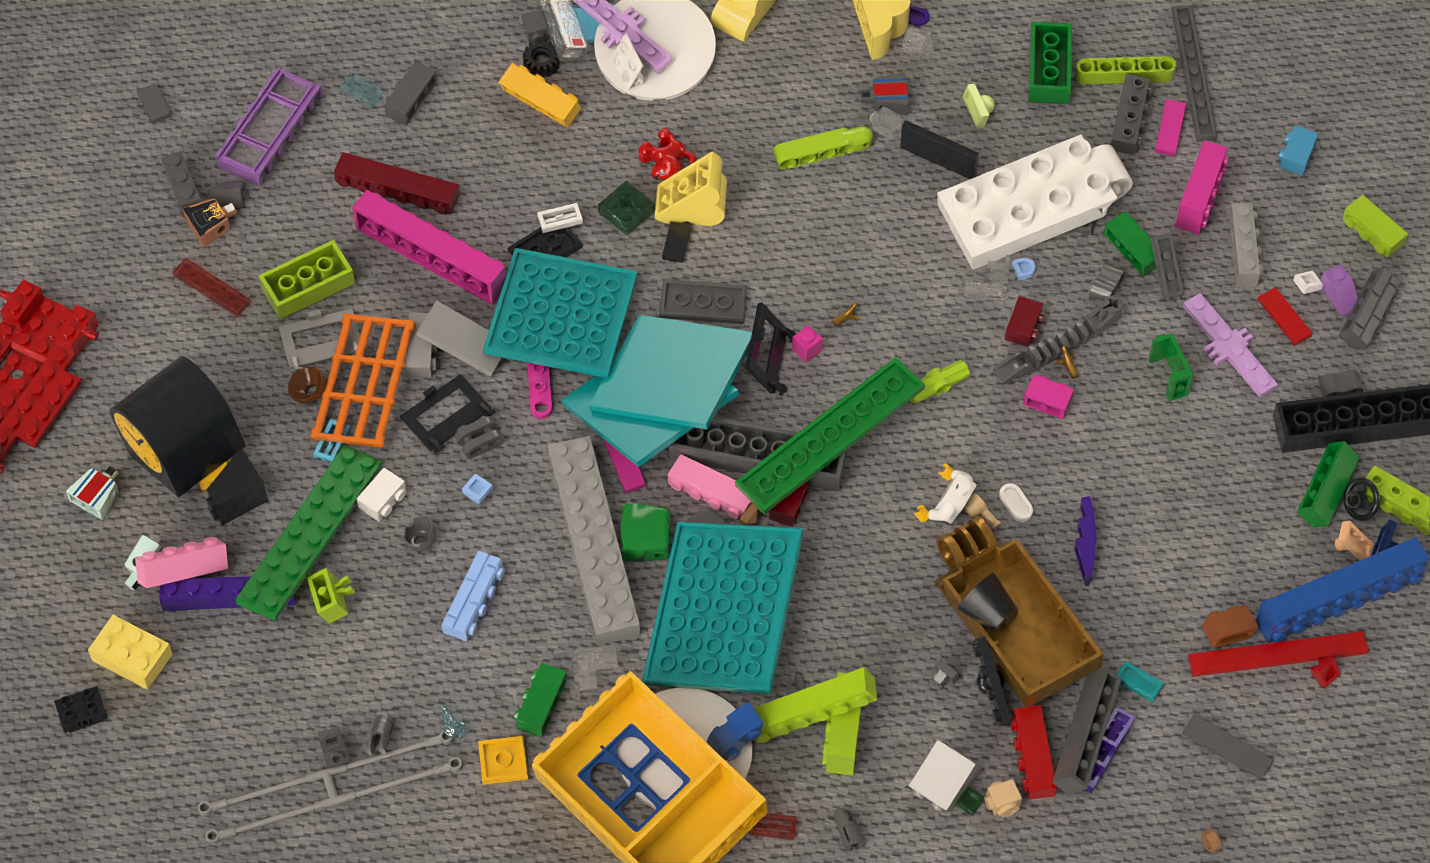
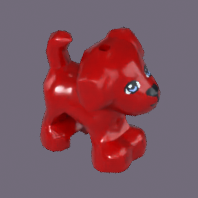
(665, 156)

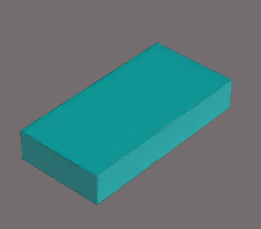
(1139, 681)

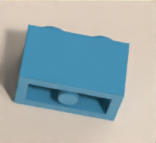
(1298, 150)

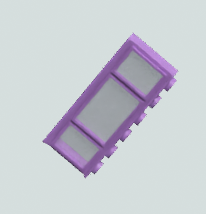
(267, 125)

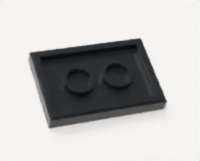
(556, 242)

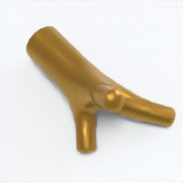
(847, 315)
(1068, 363)

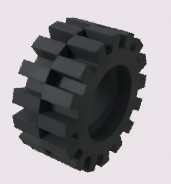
(541, 49)

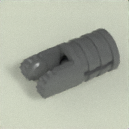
(380, 734)
(848, 829)

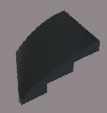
(989, 604)

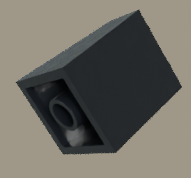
(235, 490)

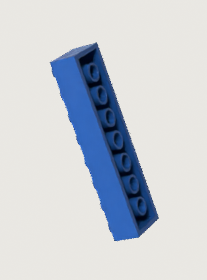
(1342, 590)

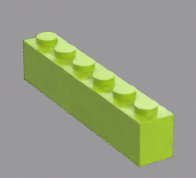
(816, 703)

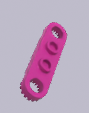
(539, 389)

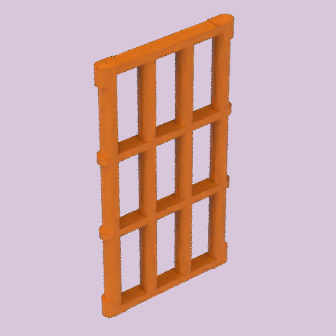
(369, 399)

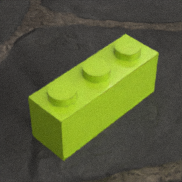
(1374, 226)

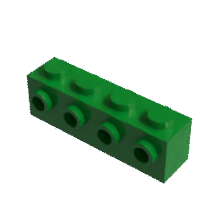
(1328, 484)

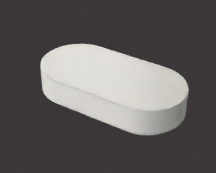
(1016, 502)

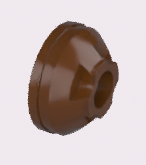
(303, 381)

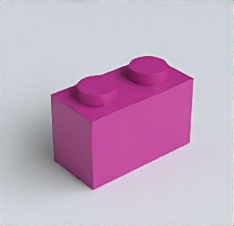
(1048, 396)

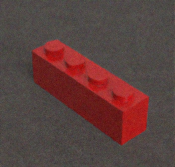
(1034, 752)

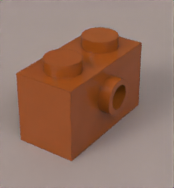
(1229, 626)

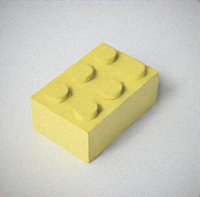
(130, 652)

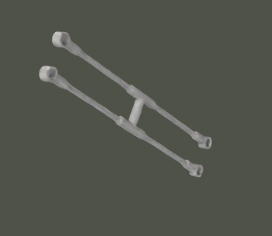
(334, 799)

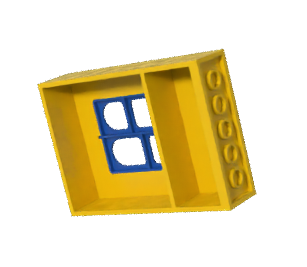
(692, 825)

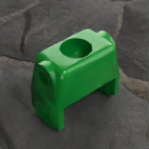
(645, 533)

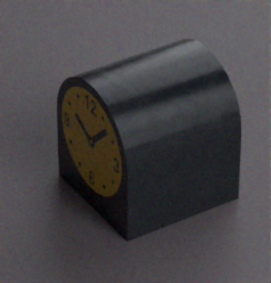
(178, 426)

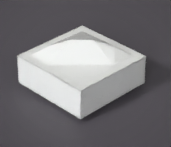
(1308, 282)

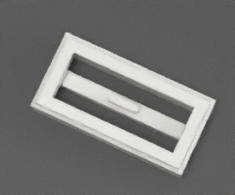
(561, 220)

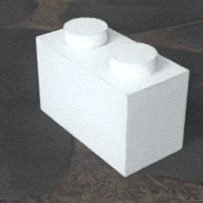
(381, 495)

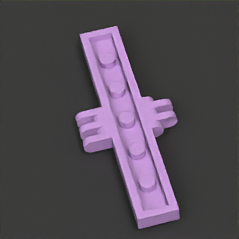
(619, 24)
(1229, 345)

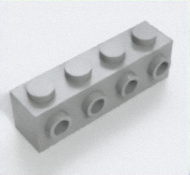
(1244, 244)

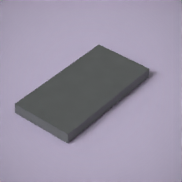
(702, 301)

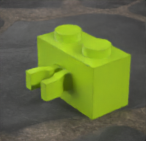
(329, 594)

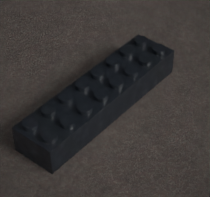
(1353, 418)

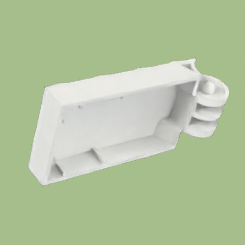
(1033, 199)

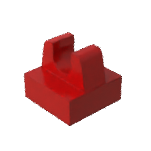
(1325, 671)

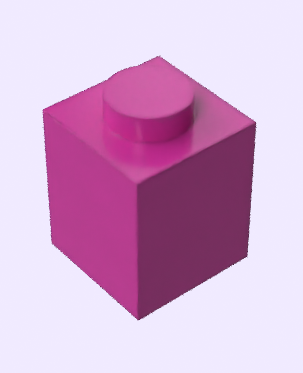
(807, 344)

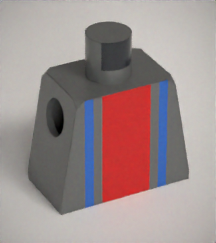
(888, 92)

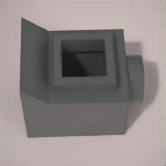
(336, 753)

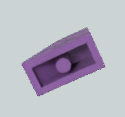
(1339, 289)

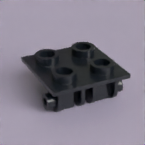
(80, 707)

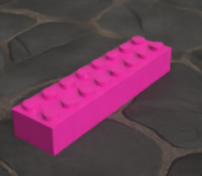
(429, 246)

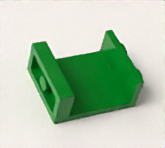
(1180, 380)

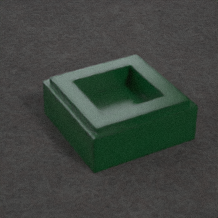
(970, 801)

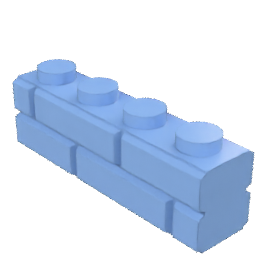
(472, 596)

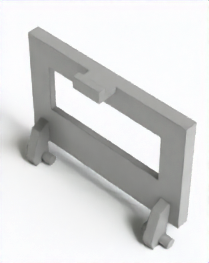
(319, 353)

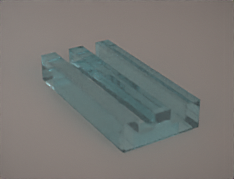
(374, 99)

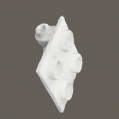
(627, 63)

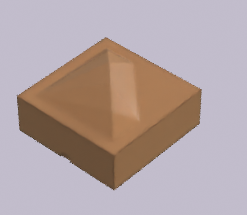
(750, 516)

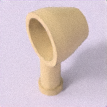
(976, 506)

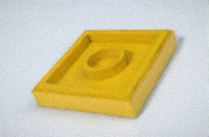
(503, 760)

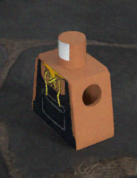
(208, 220)

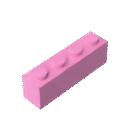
(708, 486)
(181, 562)

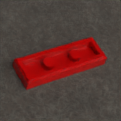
(1285, 316)

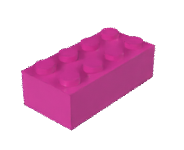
(1202, 187)

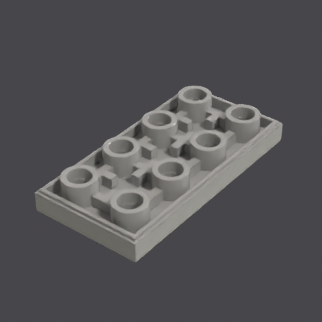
(458, 337)

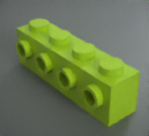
(1401, 499)

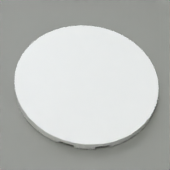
(680, 31)
(702, 713)

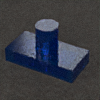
(1384, 538)

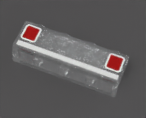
(564, 29)

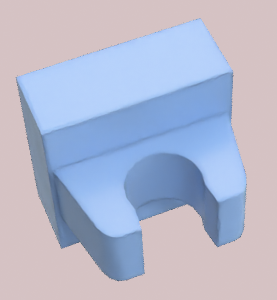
(477, 489)

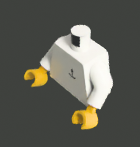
(953, 498)

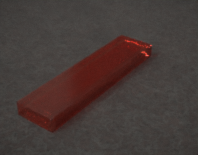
(211, 287)

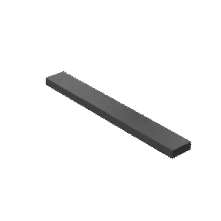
(1194, 73)

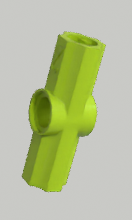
(941, 380)

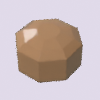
(1211, 840)

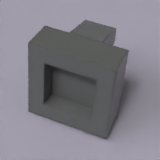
(944, 674)

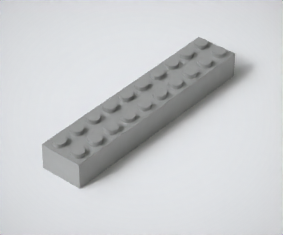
(593, 541)

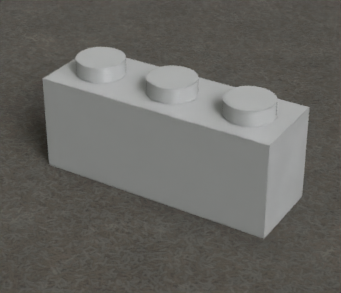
(419, 355)

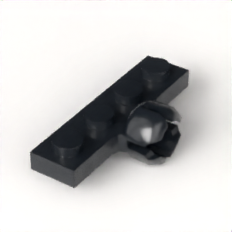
(991, 681)

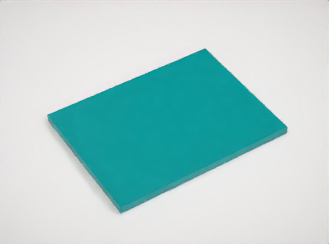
(723, 607)

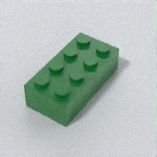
(1050, 62)

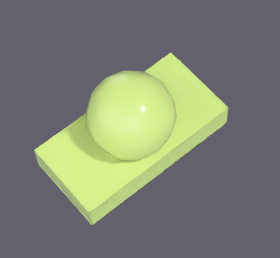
(978, 105)

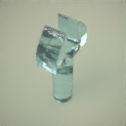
(451, 727)

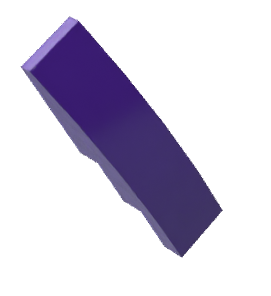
(1086, 544)
(1116, 731)

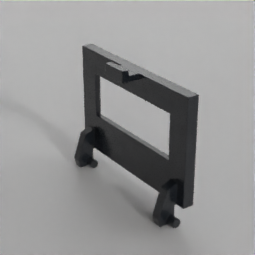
(768, 379)
(446, 429)

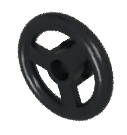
(1359, 499)

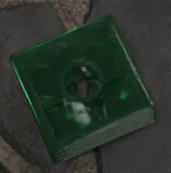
(626, 218)

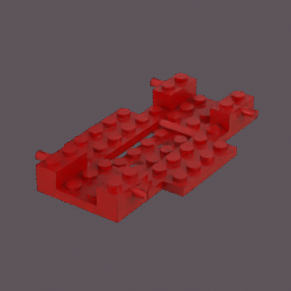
(44, 345)

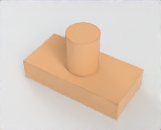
(1354, 540)

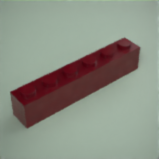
(396, 183)

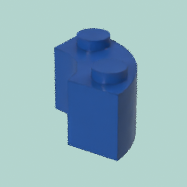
(742, 727)

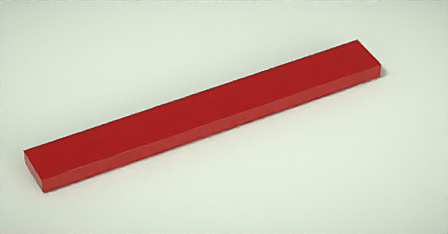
(1277, 654)

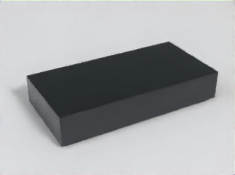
(676, 242)

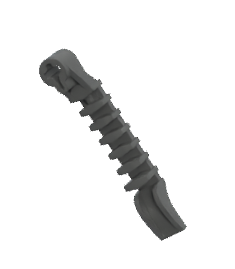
(1093, 325)

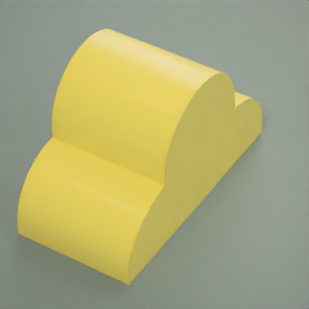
(739, 16)
(882, 22)
(694, 194)

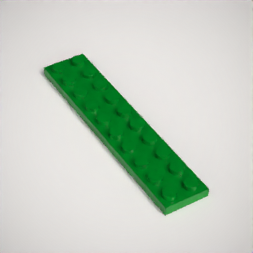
(829, 435)
(308, 533)

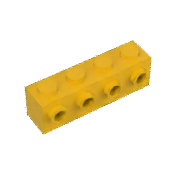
(540, 95)

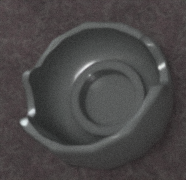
(421, 528)

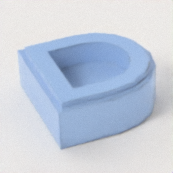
(1023, 268)

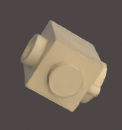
(1003, 798)

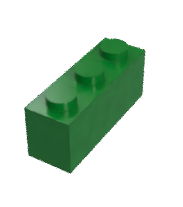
(1131, 242)
(540, 699)

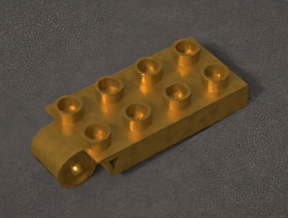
(1044, 641)

